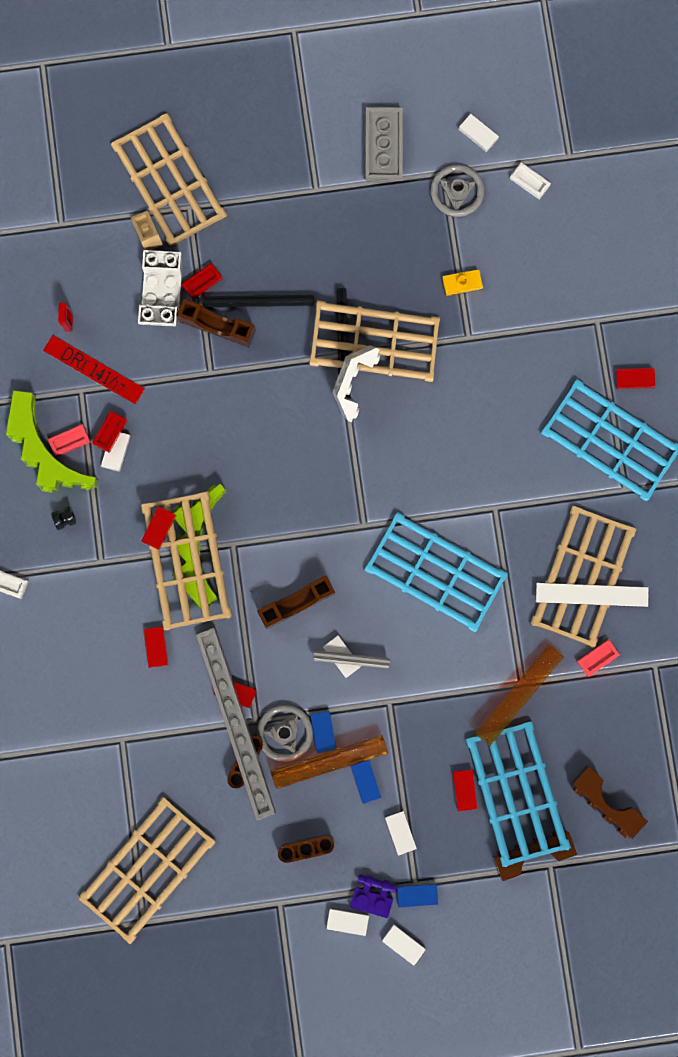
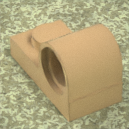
(146, 231)

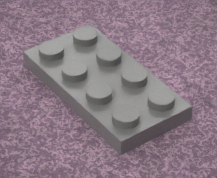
(384, 144)

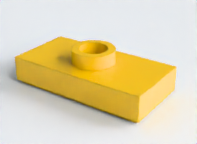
(462, 282)

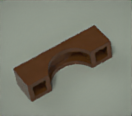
(205, 320)
(296, 603)
(627, 820)
(516, 869)

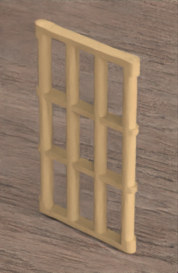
(168, 160)
(357, 329)
(598, 562)
(199, 577)
(127, 878)

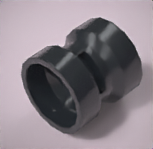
(68, 518)

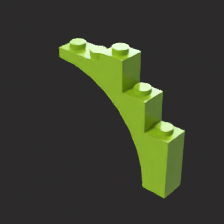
(23, 426)
(215, 494)

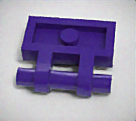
(372, 902)

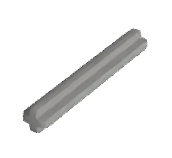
(351, 659)

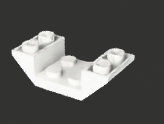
(161, 288)
(366, 356)

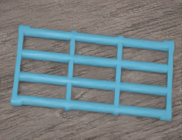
(622, 457)
(448, 589)
(513, 814)

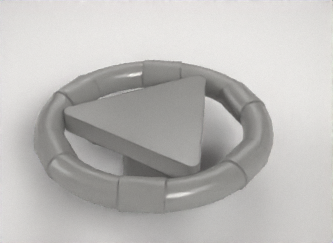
(457, 190)
(285, 732)

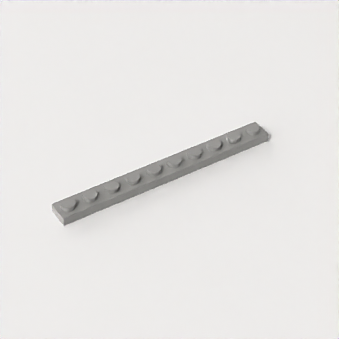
(236, 724)

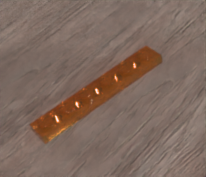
(519, 695)
(329, 762)

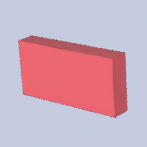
(69, 440)
(598, 658)

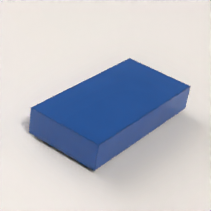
(323, 732)
(365, 781)
(417, 895)

